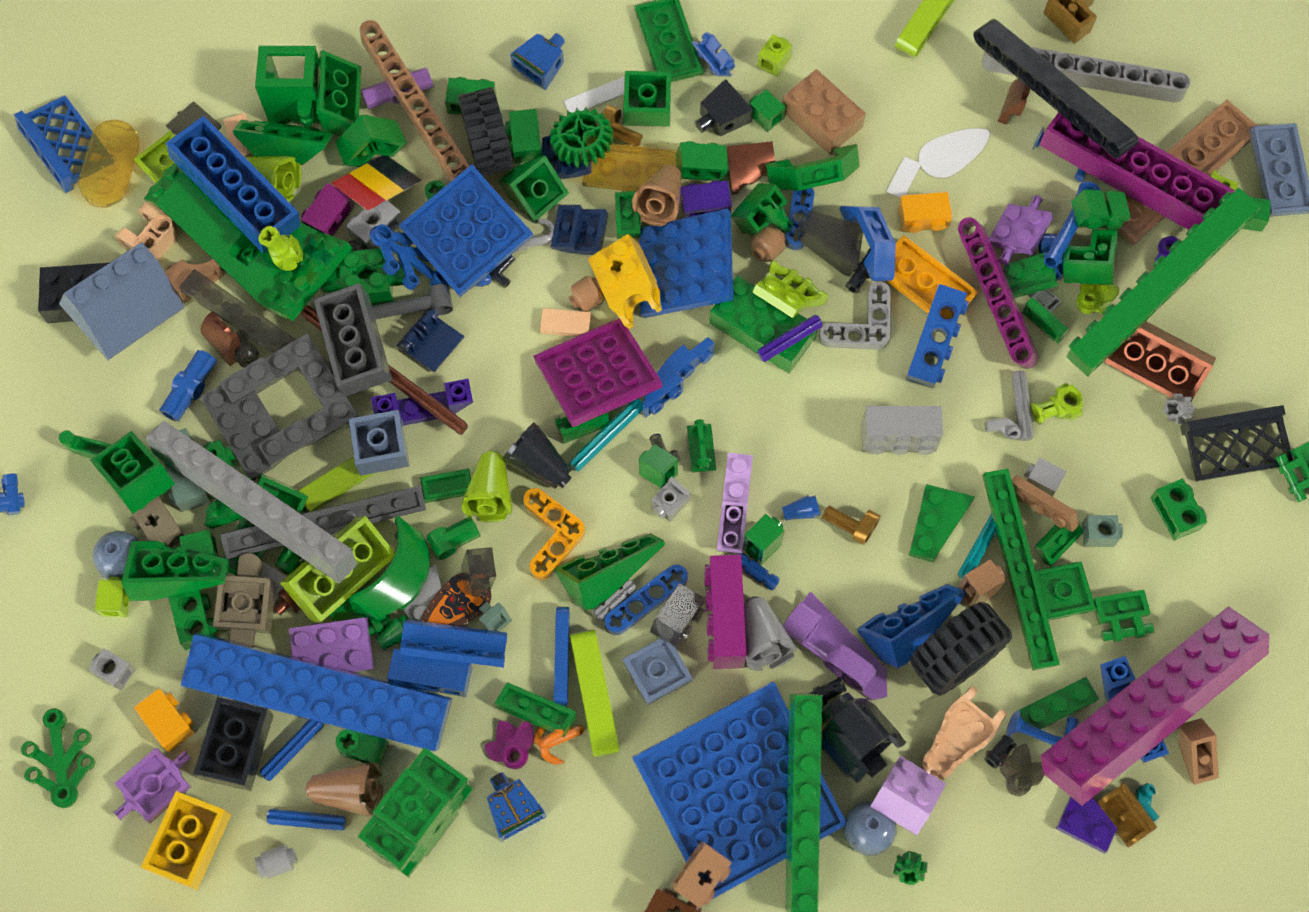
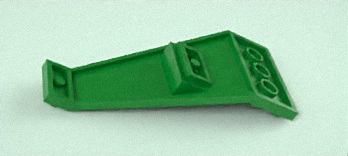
(273, 288)

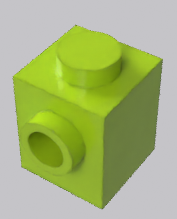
(774, 55)

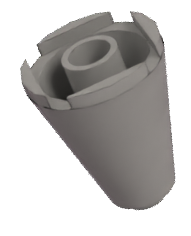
(765, 636)

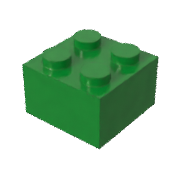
(647, 98)

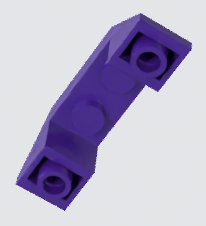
(455, 398)

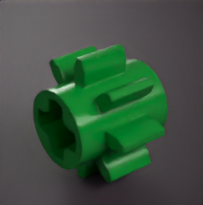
(910, 868)

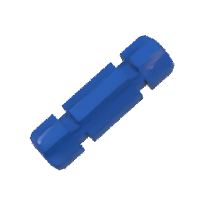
(759, 573)

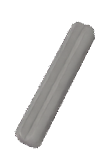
(1022, 405)

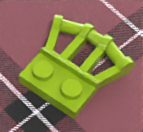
(785, 297)

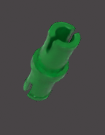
(775, 214)

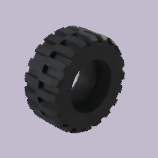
(960, 648)

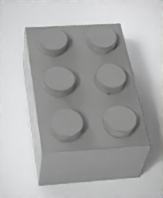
(901, 429)

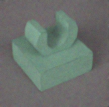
(494, 617)

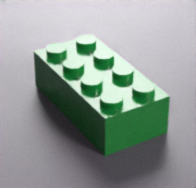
(757, 322)

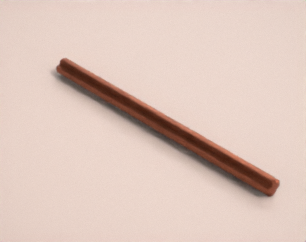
(408, 387)

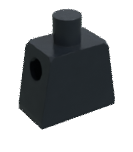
(724, 110)

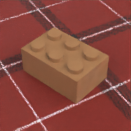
(823, 111)

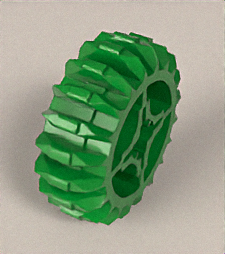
(567, 137)

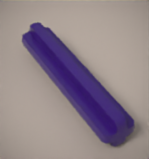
(789, 338)

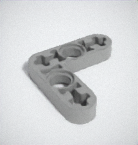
(872, 327)

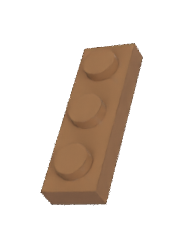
(1045, 504)

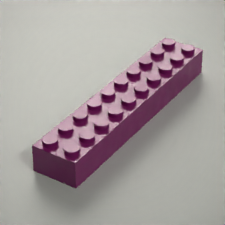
(1154, 705)

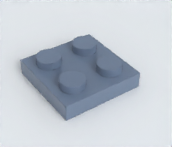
(657, 670)

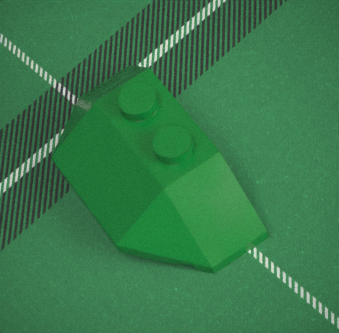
(281, 139)

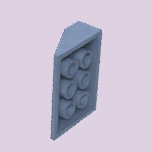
(122, 301)

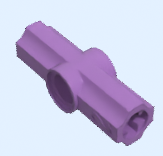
(381, 93)

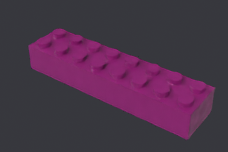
(1141, 173)

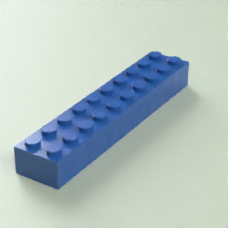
(316, 691)

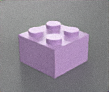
(908, 795)

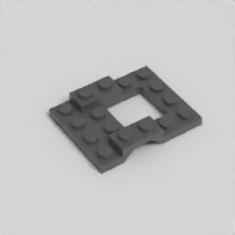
(247, 422)

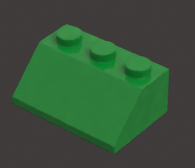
(337, 93)

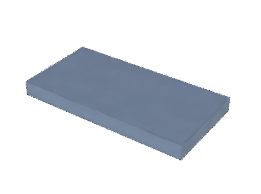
(1281, 168)

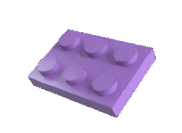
(334, 644)

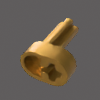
(621, 132)
(860, 530)

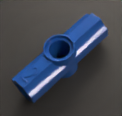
(188, 385)

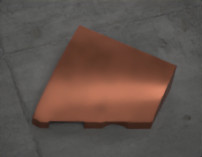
(1014, 101)
(748, 163)
(220, 337)

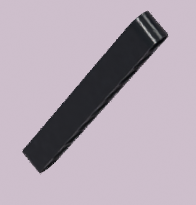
(1056, 88)

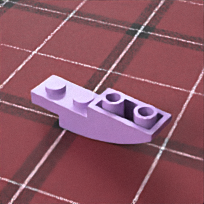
(734, 503)

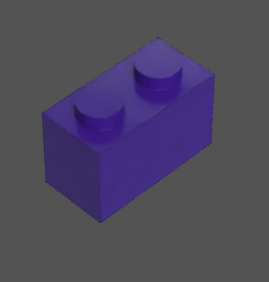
(705, 198)

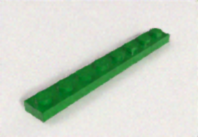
(1020, 570)

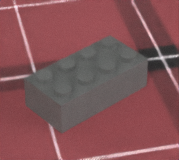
(352, 339)

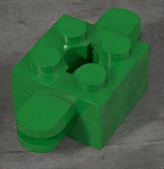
(376, 282)

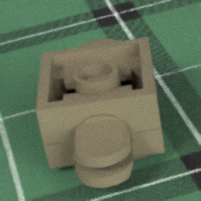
(245, 602)

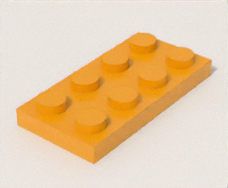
(920, 274)

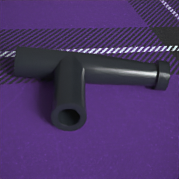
(497, 273)

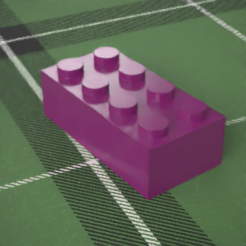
(727, 618)

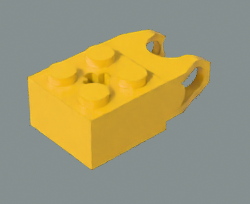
(625, 278)

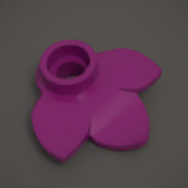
(509, 741)

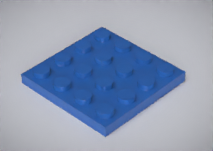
(466, 230)
(690, 262)

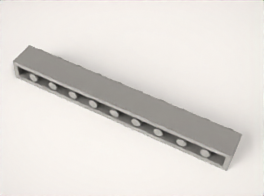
(252, 502)

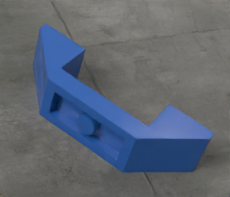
(881, 258)
(1116, 677)

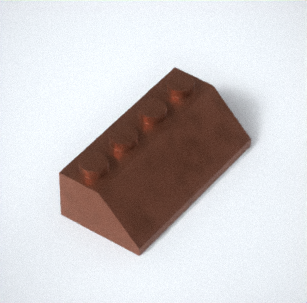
(1162, 361)

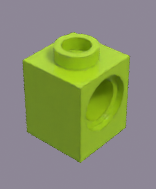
(111, 598)

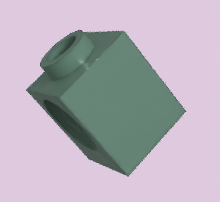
(1094, 538)

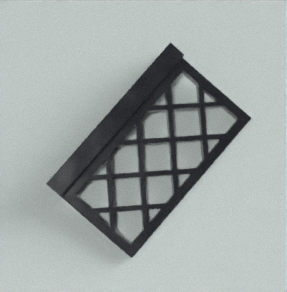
(1228, 424)

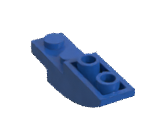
(675, 368)

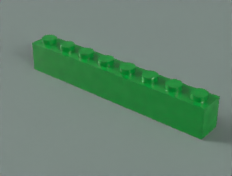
(803, 803)

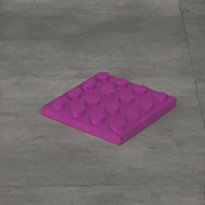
(597, 372)

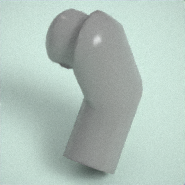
(1005, 426)

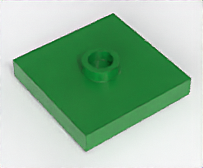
(1065, 590)

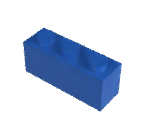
(430, 674)

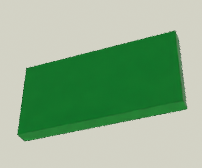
(668, 39)

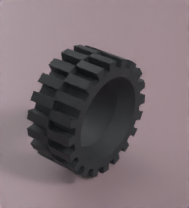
(485, 131)

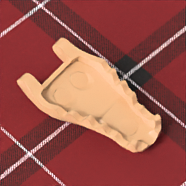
(960, 735)

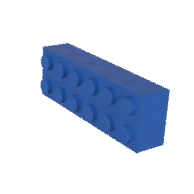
(231, 181)

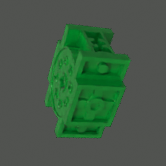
(416, 812)

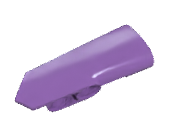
(839, 649)

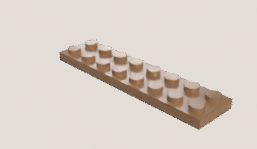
(1204, 148)

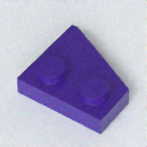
(1087, 824)

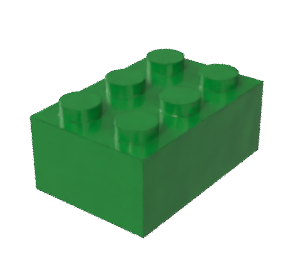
(132, 472)

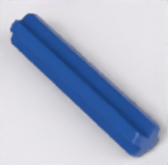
(290, 749)
(306, 819)

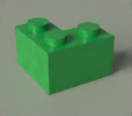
(369, 137)
(1092, 263)

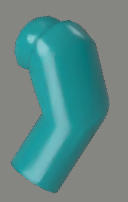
(1144, 796)

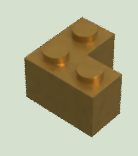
(1071, 17)

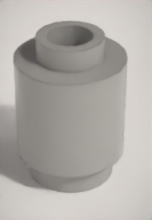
(276, 861)

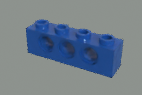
(948, 299)

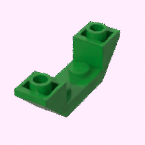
(816, 172)

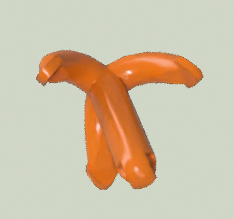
(554, 739)

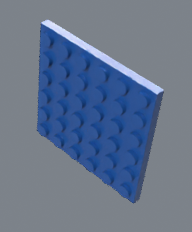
(730, 785)

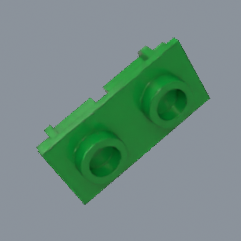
(701, 447)

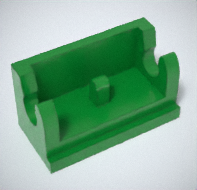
(571, 433)

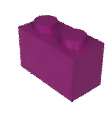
(328, 210)

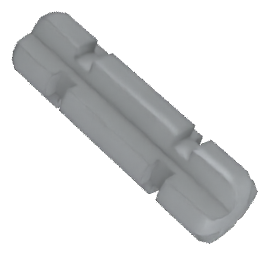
(616, 599)

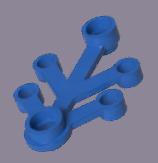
(386, 240)

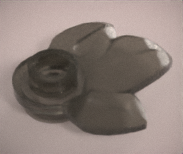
(1020, 767)

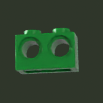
(1172, 511)
(187, 620)

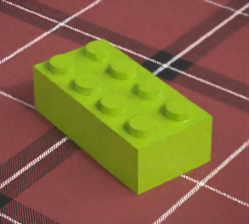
(320, 594)

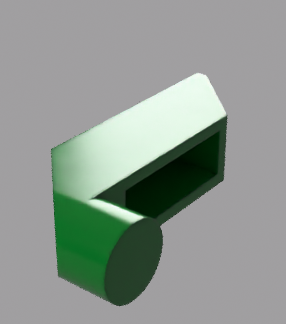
(81, 445)

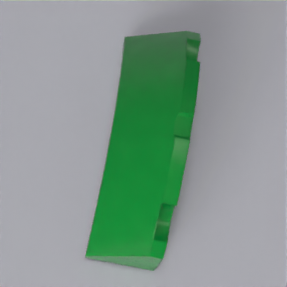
(400, 581)

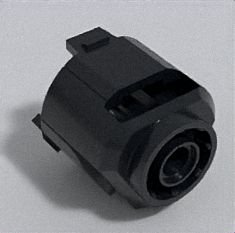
(856, 735)

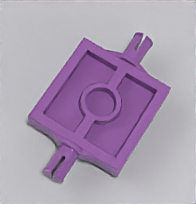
(1020, 229)
(152, 785)

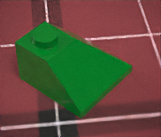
(534, 187)

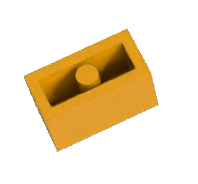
(924, 212)
(165, 720)

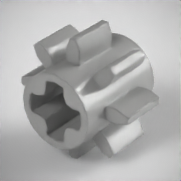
(1179, 409)

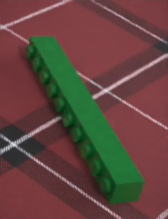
(1162, 282)

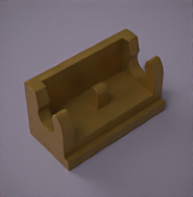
(1127, 815)

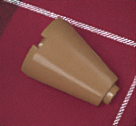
(659, 196)
(348, 788)

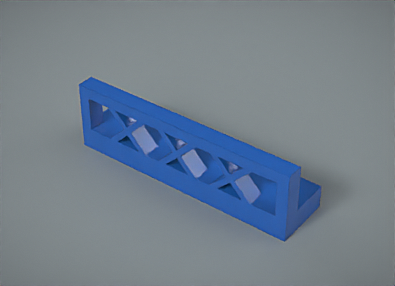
(453, 643)

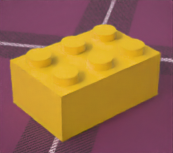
(186, 840)

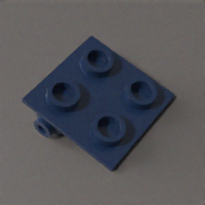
(430, 340)

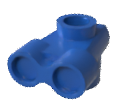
(10, 499)

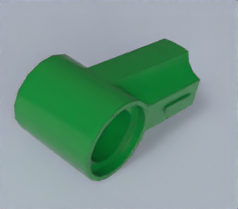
(446, 540)

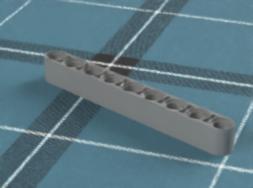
(1119, 73)

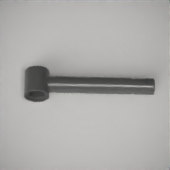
(438, 299)

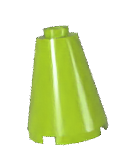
(280, 171)
(488, 490)

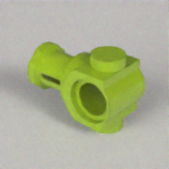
(282, 248)
(1057, 406)

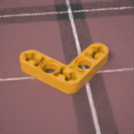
(560, 536)

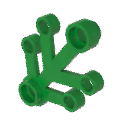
(60, 761)

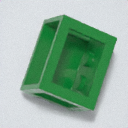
(288, 98)

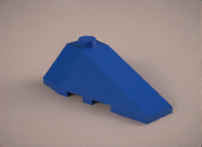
(903, 631)

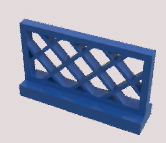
(43, 146)

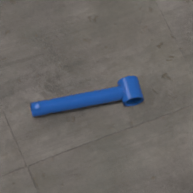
(1066, 233)

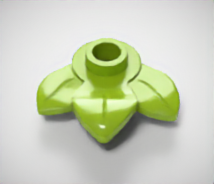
(1096, 297)

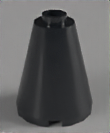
(538, 458)

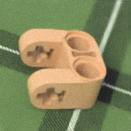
(152, 232)

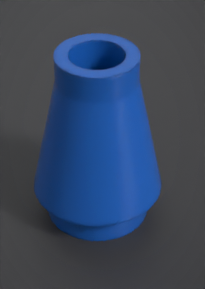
(802, 508)

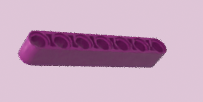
(1005, 299)

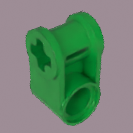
(365, 747)

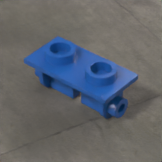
(721, 62)

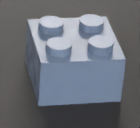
(379, 442)

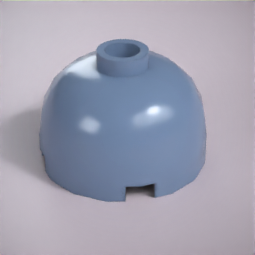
(112, 552)
(868, 830)

